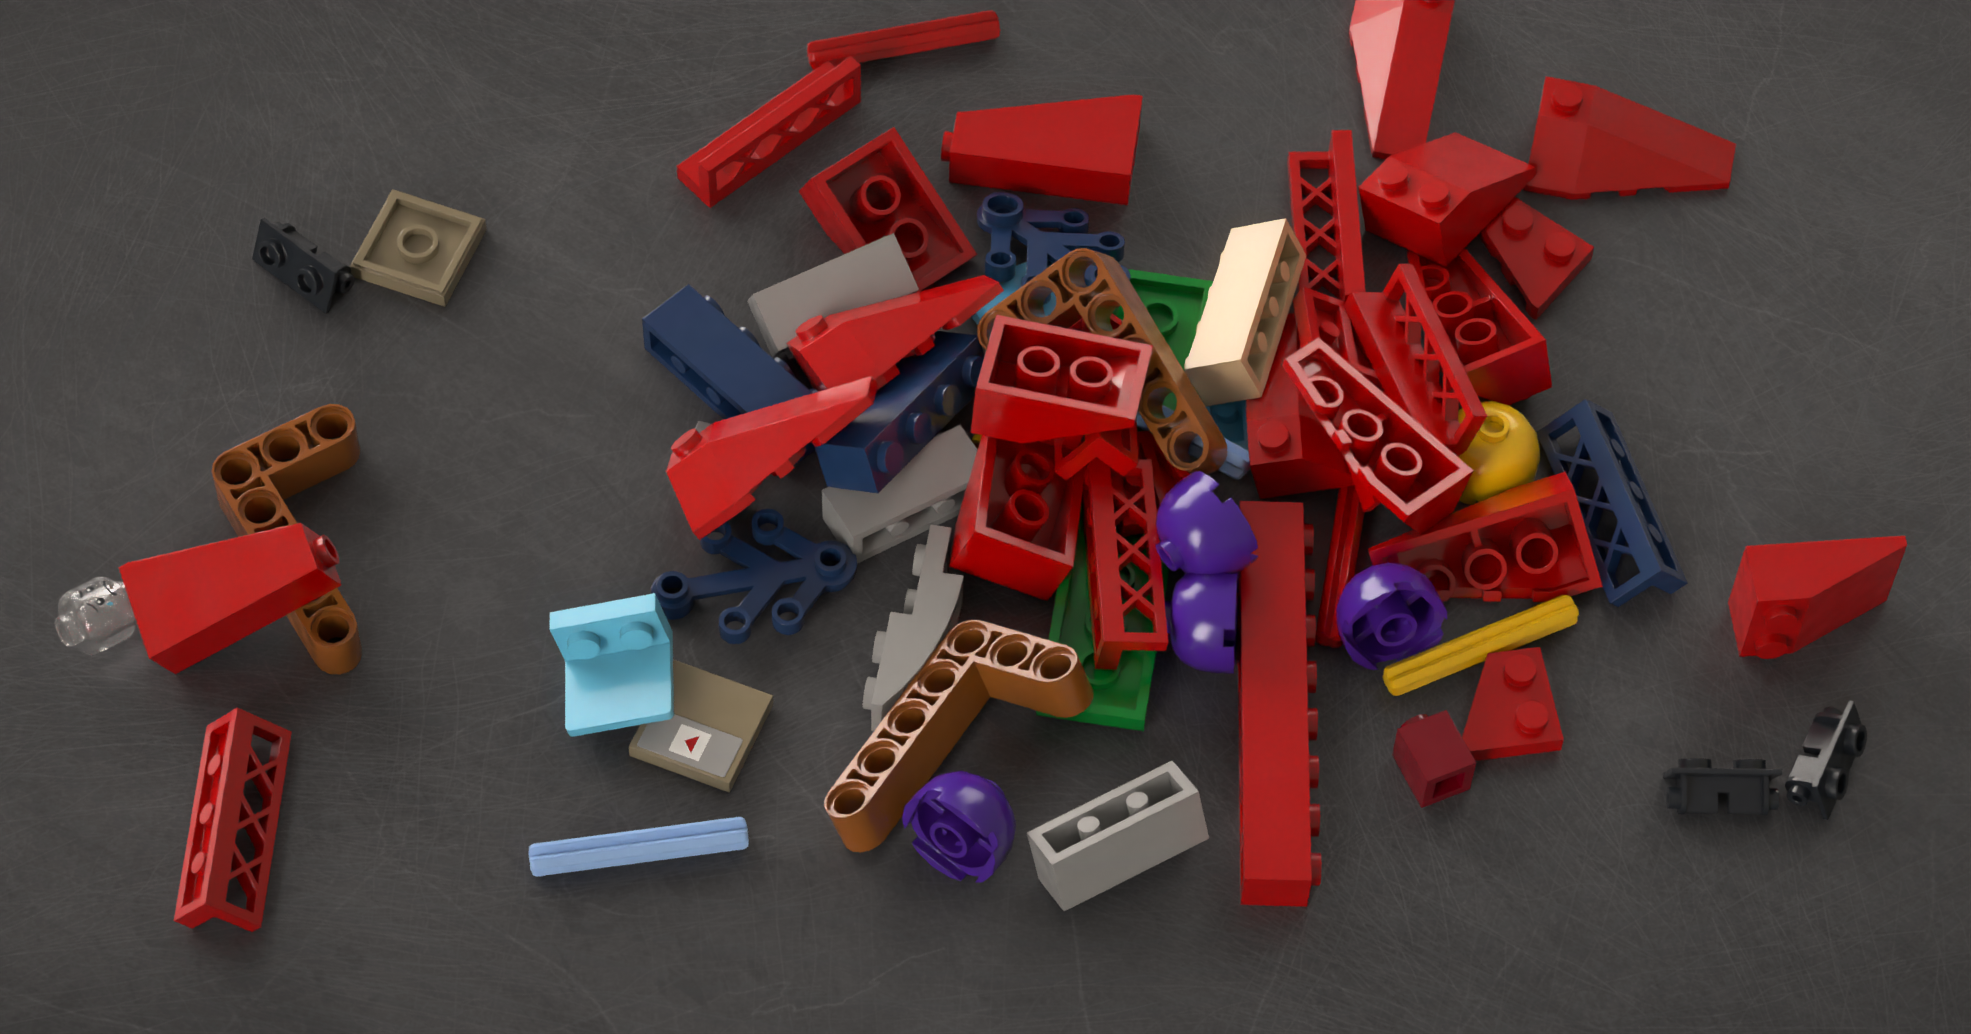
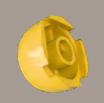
(1501, 453)

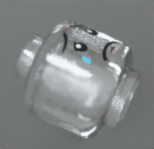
(95, 616)

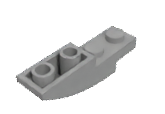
(920, 628)

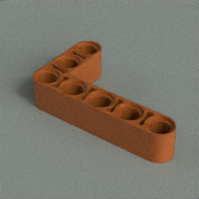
(1095, 306)
(262, 497)
(937, 708)

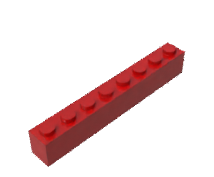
(1274, 710)

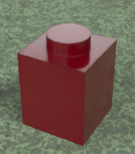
(1433, 758)

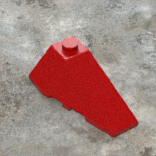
(1399, 67)
(1606, 143)
(1488, 331)
(880, 334)
(1286, 439)
(1378, 439)
(731, 457)
(1504, 547)

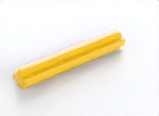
(1474, 646)

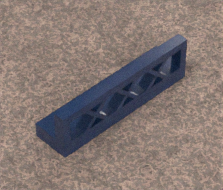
(1628, 499)

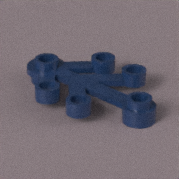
(1005, 217)
(761, 576)

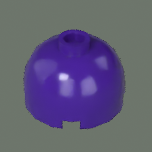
(1201, 531)
(1389, 614)
(1205, 621)
(961, 825)

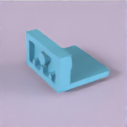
(615, 664)

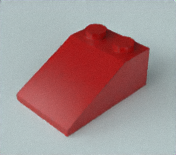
(886, 193)
(1440, 195)
(1056, 382)
(1018, 517)
(1807, 589)

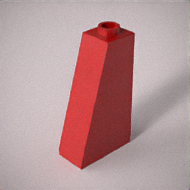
(1049, 148)
(225, 590)

